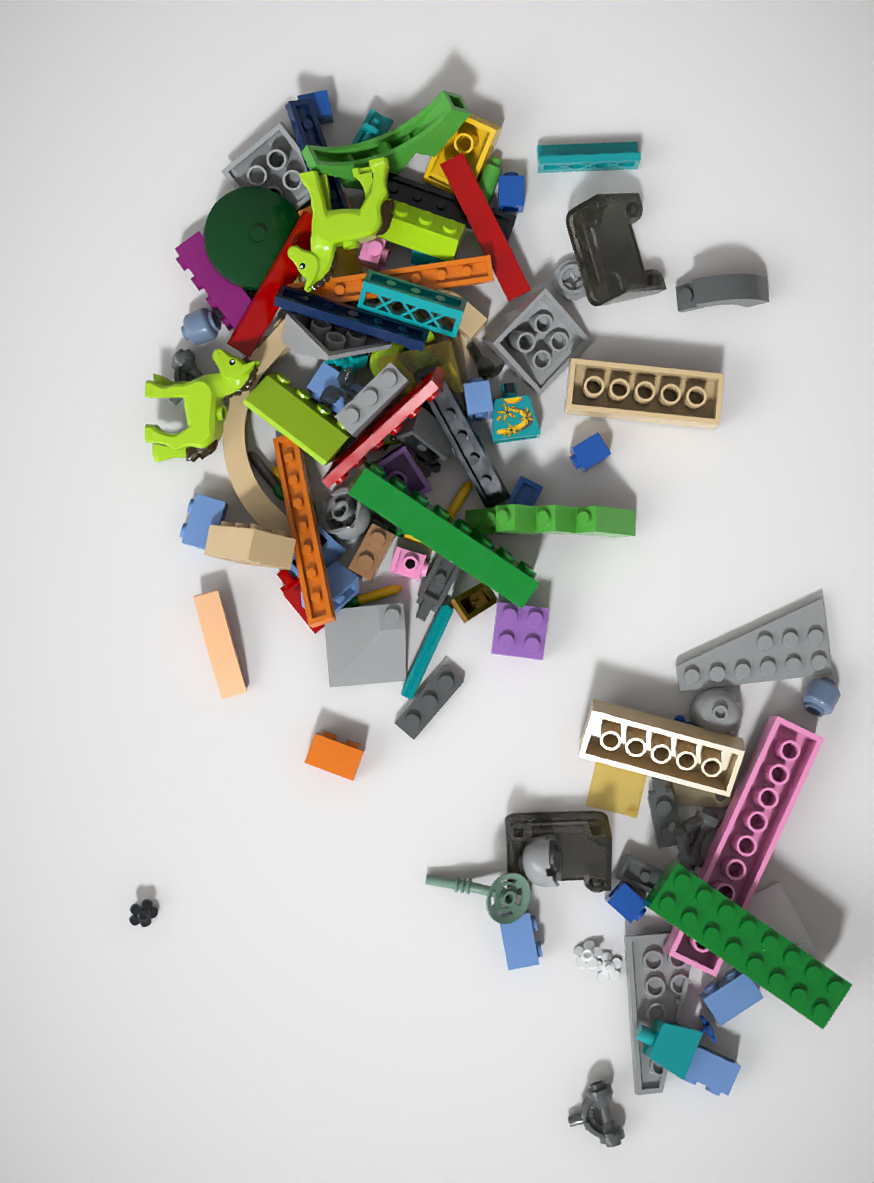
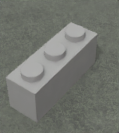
(374, 401)

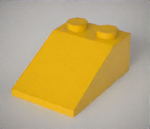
(475, 140)

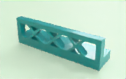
(588, 157)
(416, 296)

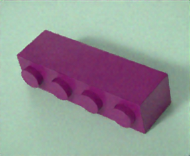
(222, 295)

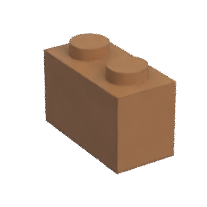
(372, 552)

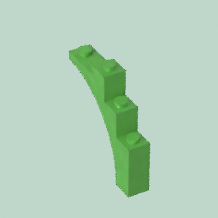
(421, 134)
(552, 520)

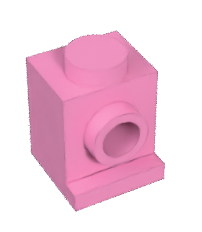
(375, 254)
(398, 564)

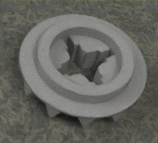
(565, 289)

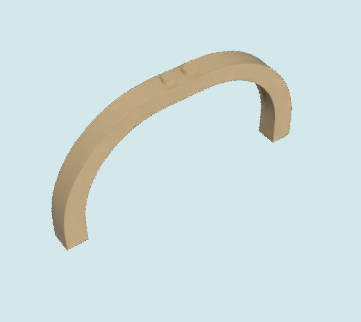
(270, 353)

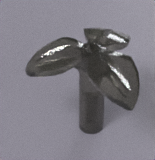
(485, 366)
(345, 379)

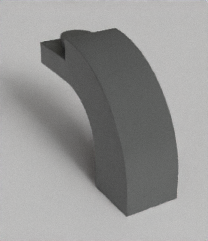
(725, 289)

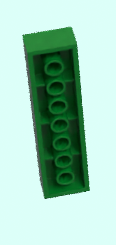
(443, 534)
(747, 944)

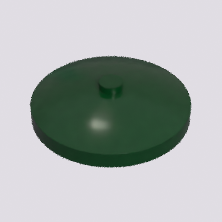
(247, 234)

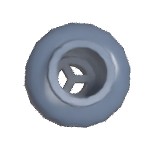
(201, 326)
(821, 697)

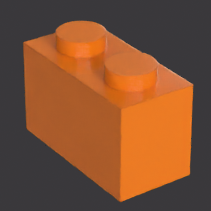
(334, 755)

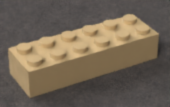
(644, 393)
(661, 747)

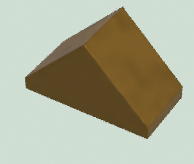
(473, 602)

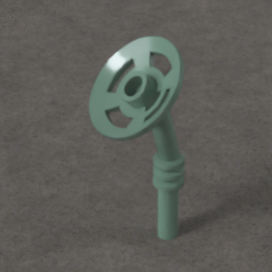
(497, 890)

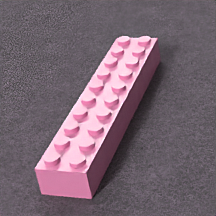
(751, 825)

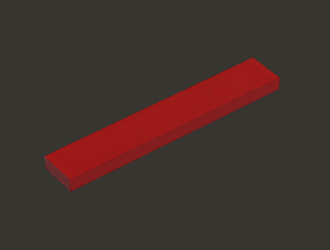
(485, 227)
(262, 307)

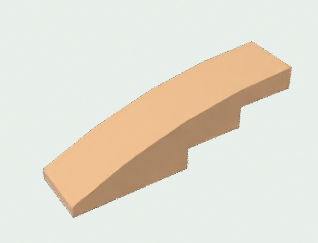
(220, 643)

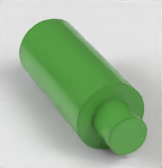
(489, 178)

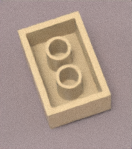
(250, 545)

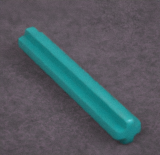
(427, 651)

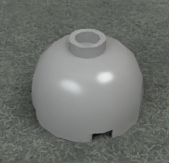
(344, 516)
(716, 710)
(541, 861)

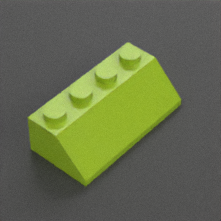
(424, 231)
(299, 417)

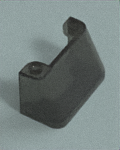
(608, 249)
(582, 840)

